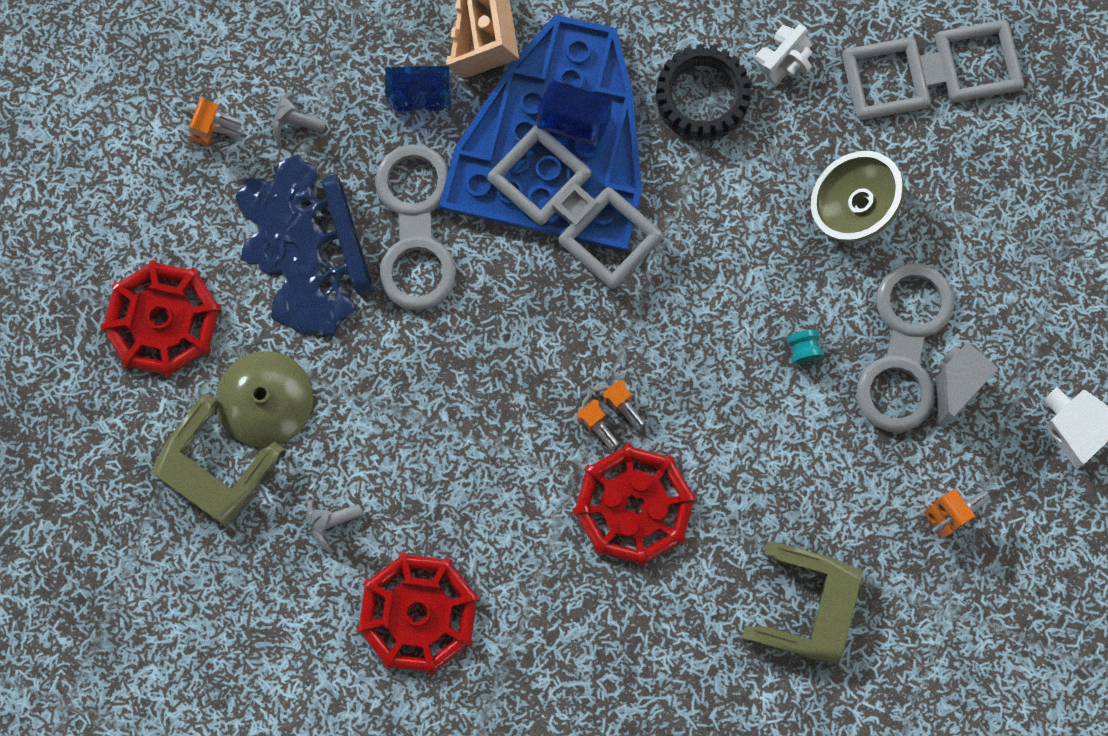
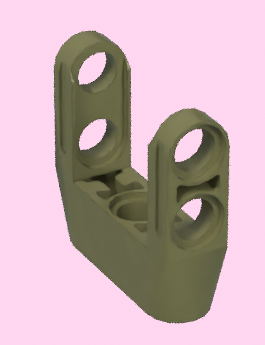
(198, 484)
(834, 612)

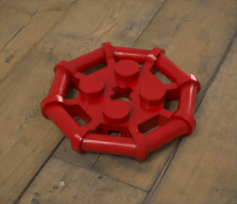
(170, 333)
(629, 523)
(430, 628)

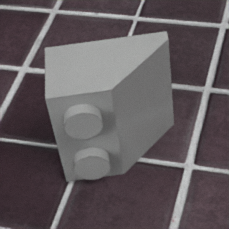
(960, 378)

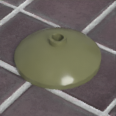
(847, 186)
(276, 416)

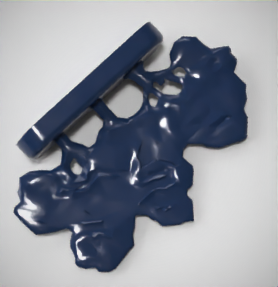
(292, 241)

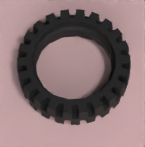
(703, 57)

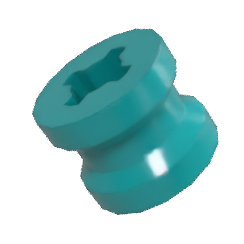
(805, 346)

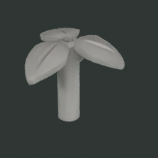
(286, 114)
(323, 519)

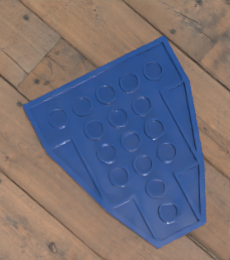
(570, 53)

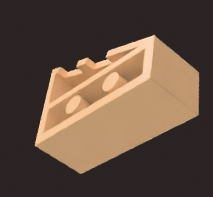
(482, 37)

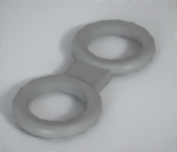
(414, 228)
(905, 347)

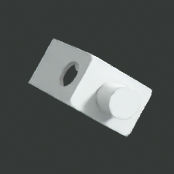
(1079, 424)

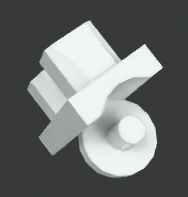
(790, 55)

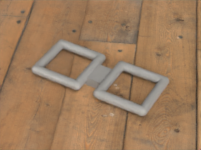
(932, 69)
(575, 206)

